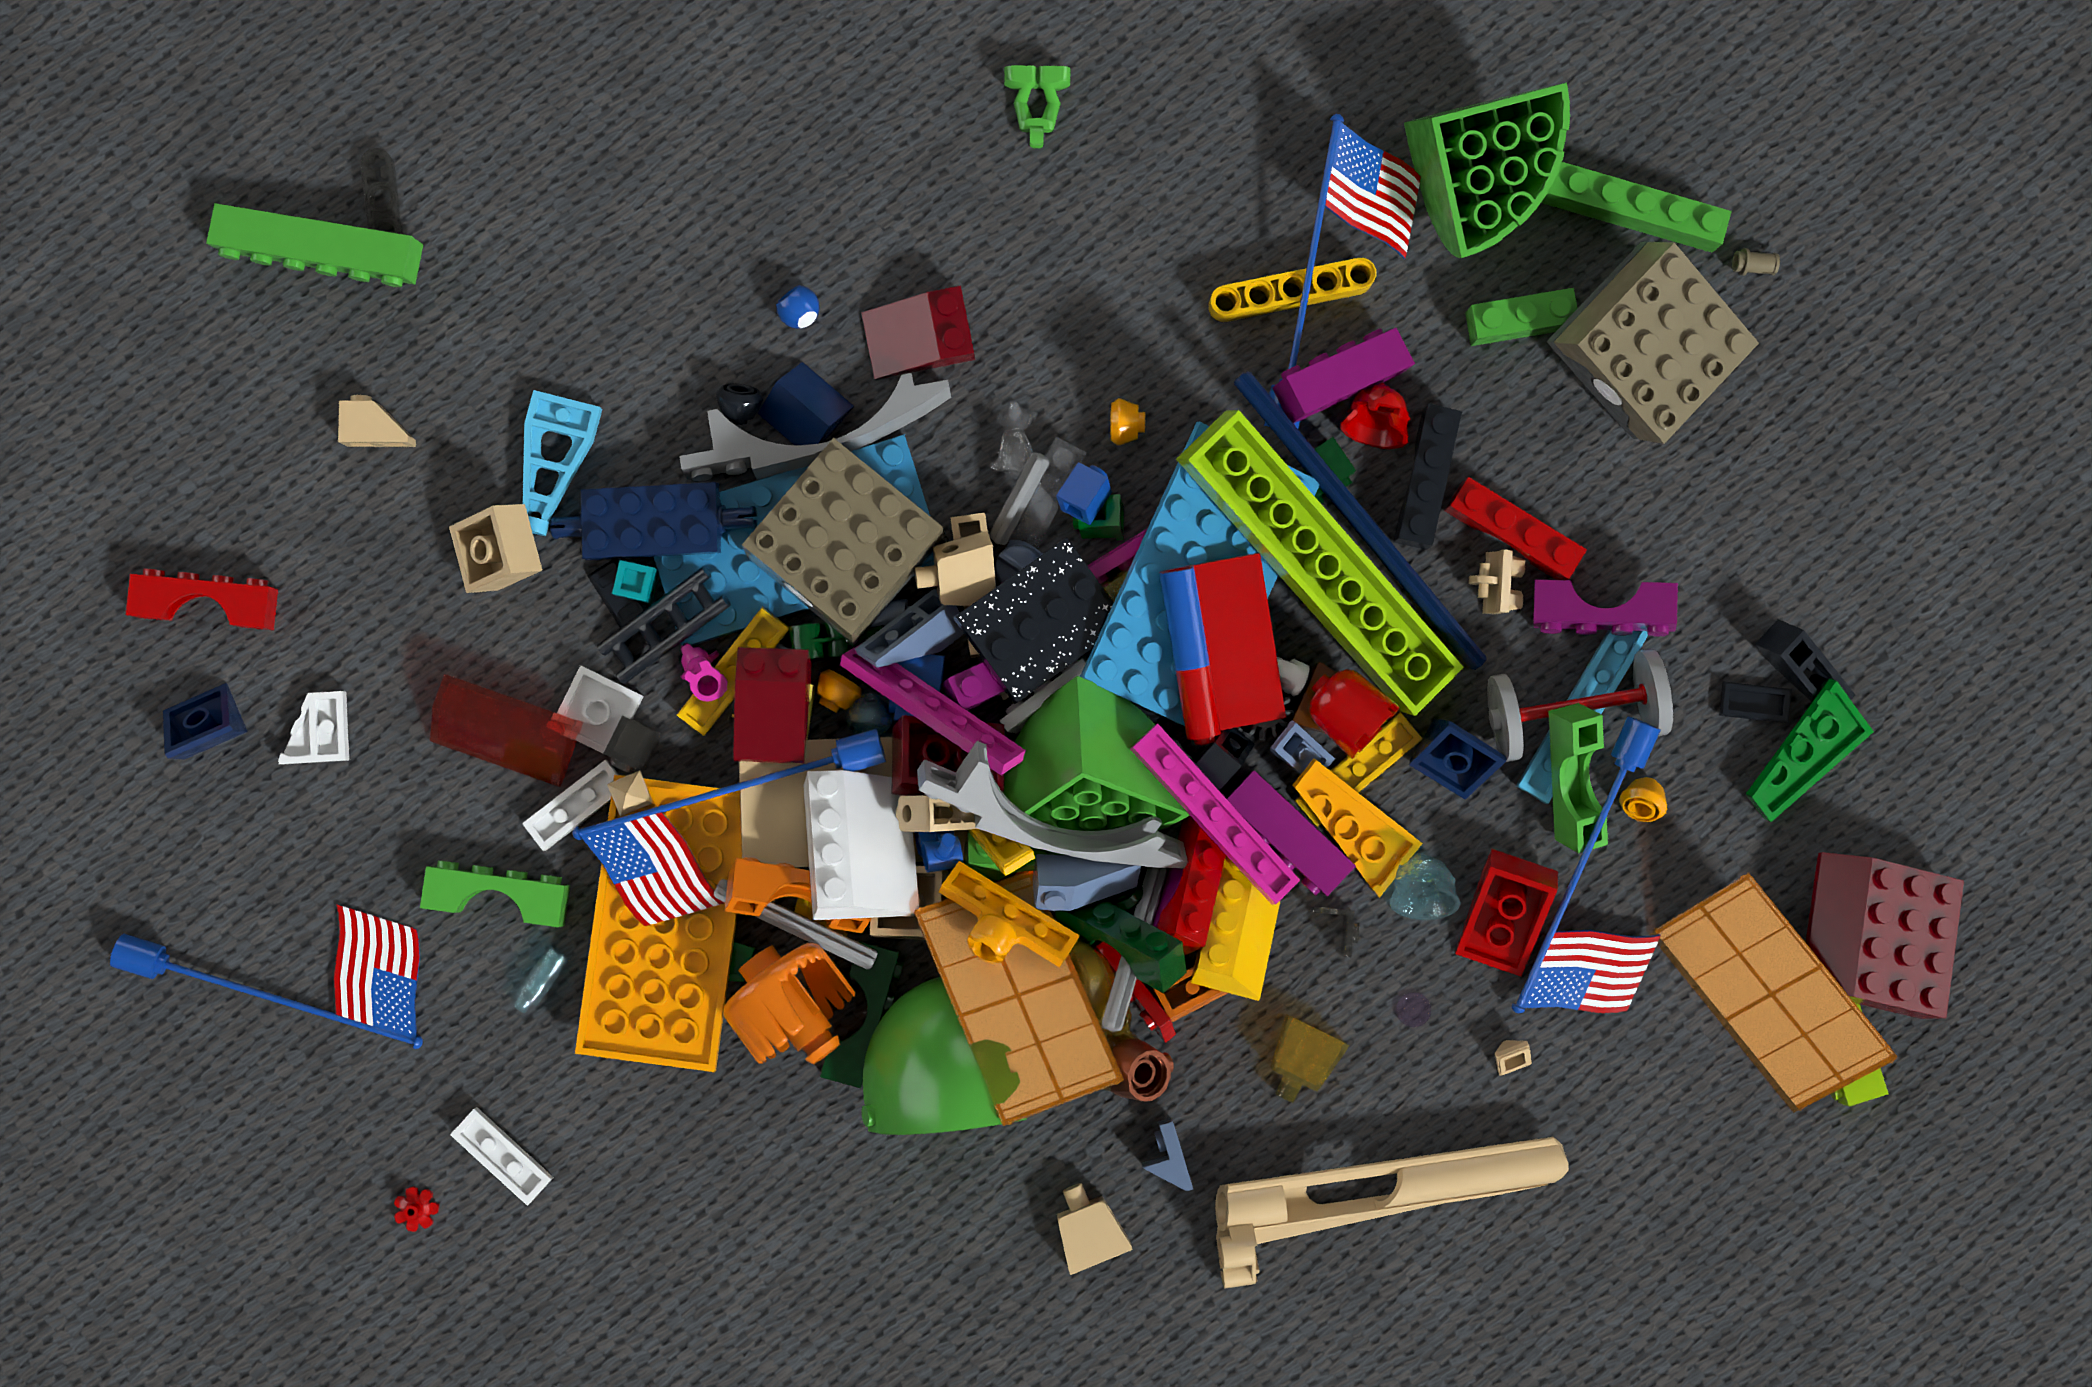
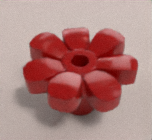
(416, 1208)

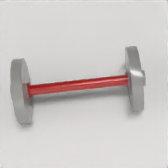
(1650, 693)

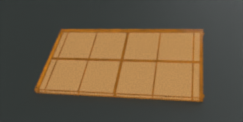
(1773, 994)
(1020, 1015)

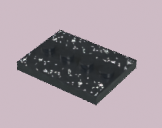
(1037, 620)

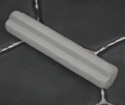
(1019, 498)

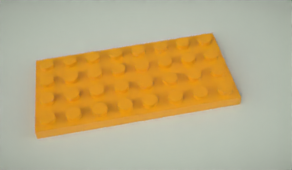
(664, 985)

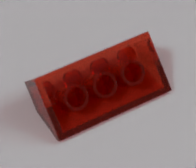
(503, 730)

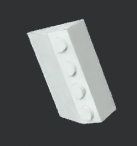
(855, 848)

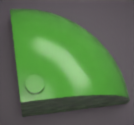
(1489, 164)
(1082, 765)
(923, 1070)

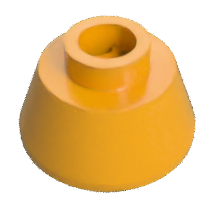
(1125, 421)
(837, 691)
(1644, 800)

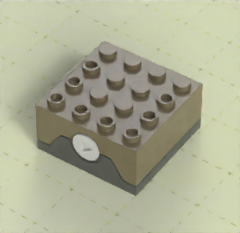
(1653, 341)
(843, 541)

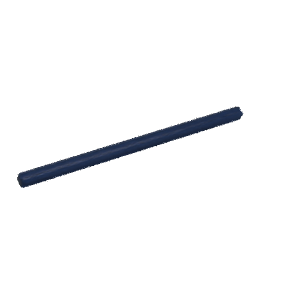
(1360, 520)

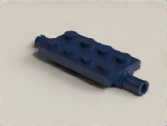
(652, 521)

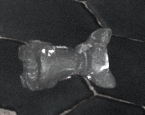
(1014, 444)

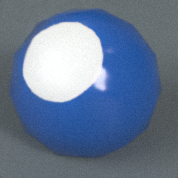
(798, 307)

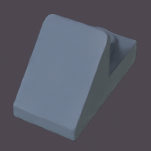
(1299, 748)
(1173, 1166)

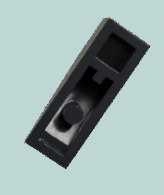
(1799, 659)

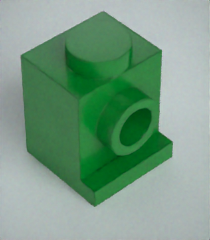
(1110, 527)

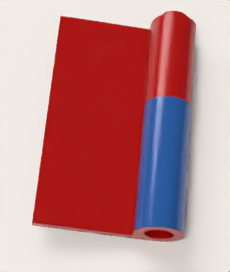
(1222, 645)

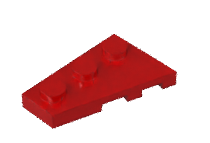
(1152, 1012)

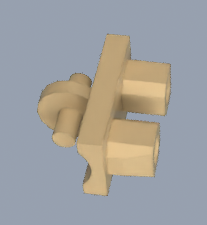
(1495, 582)

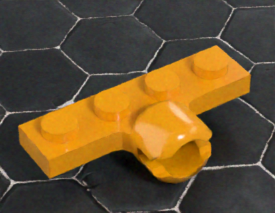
(1005, 919)

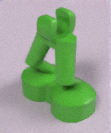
(1046, 78)

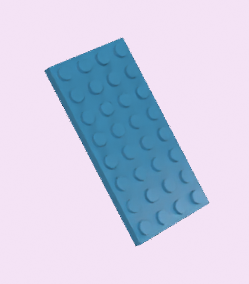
(741, 579)
(1134, 644)

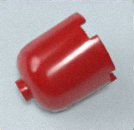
(1350, 709)

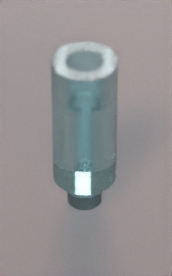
(541, 978)

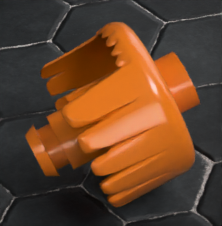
(779, 1006)

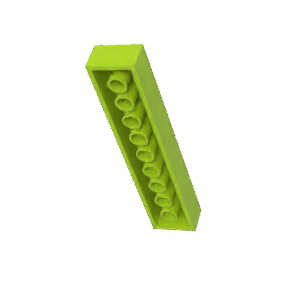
(1319, 561)

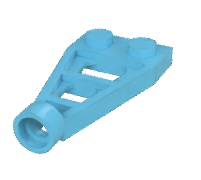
(562, 417)

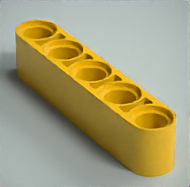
(1276, 298)

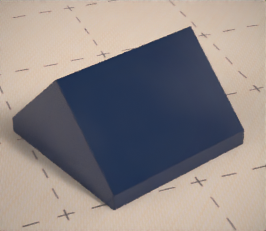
(804, 407)
(201, 723)
(1455, 758)

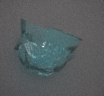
(1424, 889)

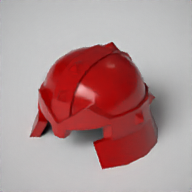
(1377, 418)

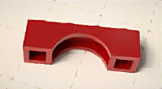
(1529, 536)
(161, 596)
(1192, 905)

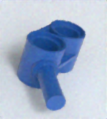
(938, 850)

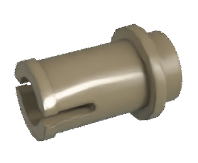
(1755, 262)

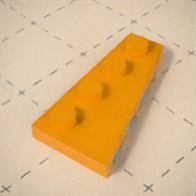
(1357, 826)

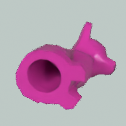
(703, 678)

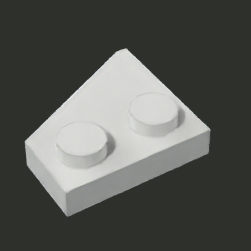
(319, 731)

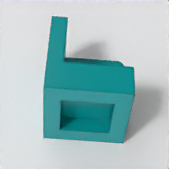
(635, 581)

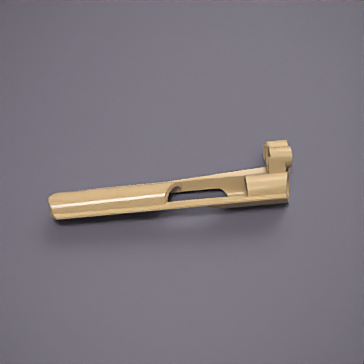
(1280, 1207)

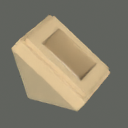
(630, 793)
(1512, 1056)

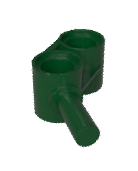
(824, 640)

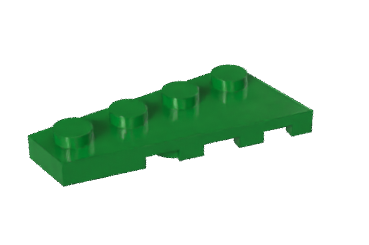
(1814, 746)

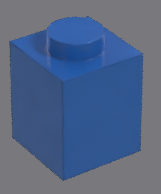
(1084, 492)

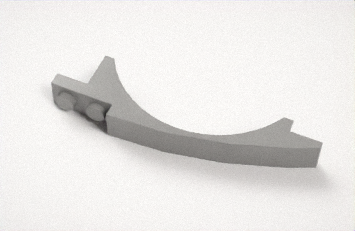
(738, 450)
(975, 791)

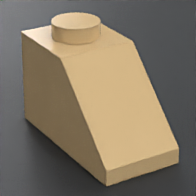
(369, 425)

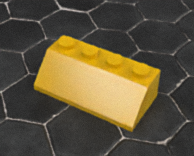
(1237, 937)

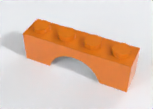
(756, 884)

